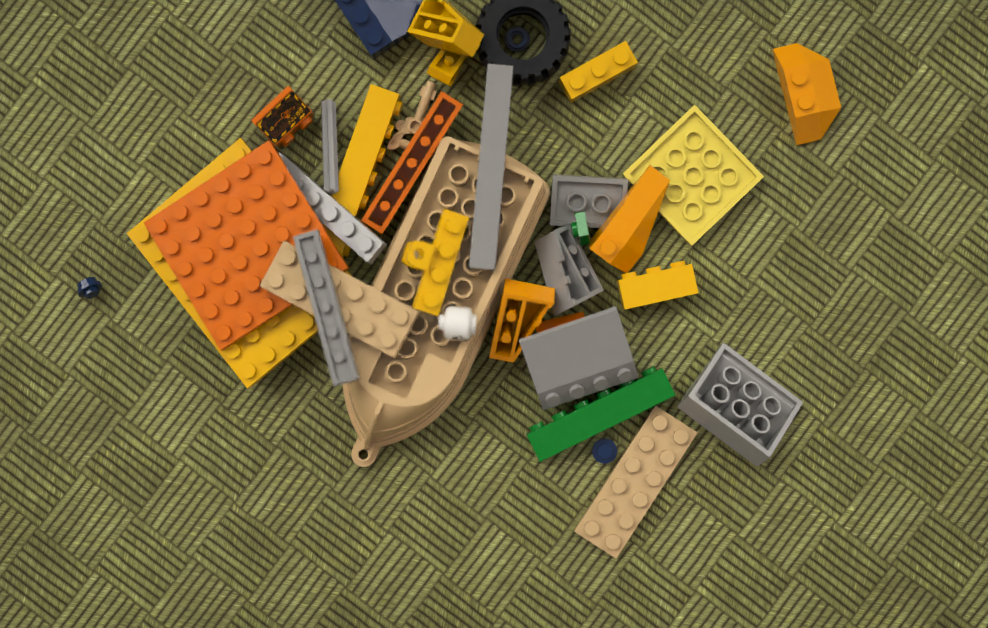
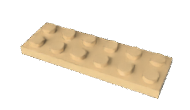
(365, 310)
(635, 481)

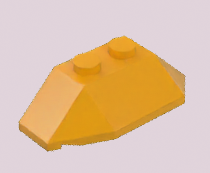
(807, 91)

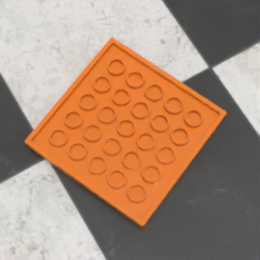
(228, 236)

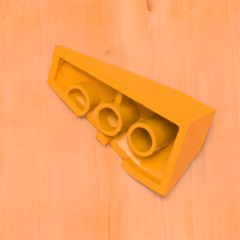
(628, 227)

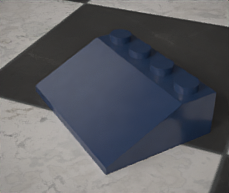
(379, 22)

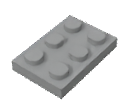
(585, 194)

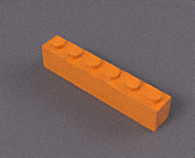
(412, 162)

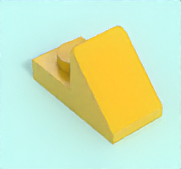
(446, 66)

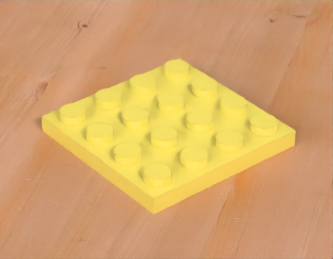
(703, 173)

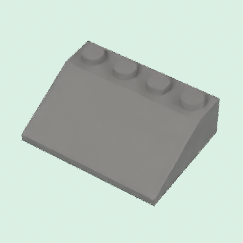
(579, 358)
(740, 405)

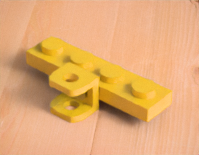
(436, 261)

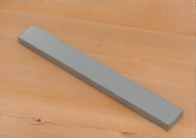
(491, 167)

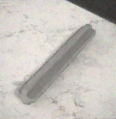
(329, 146)

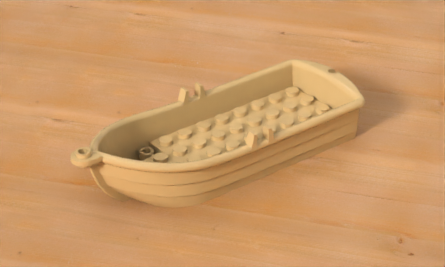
(418, 385)

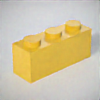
(598, 72)
(657, 285)

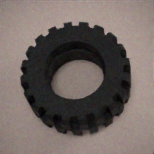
(547, 61)

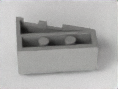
(566, 269)

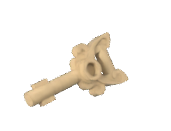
(412, 124)

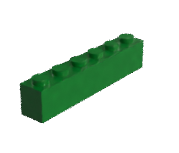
(599, 414)

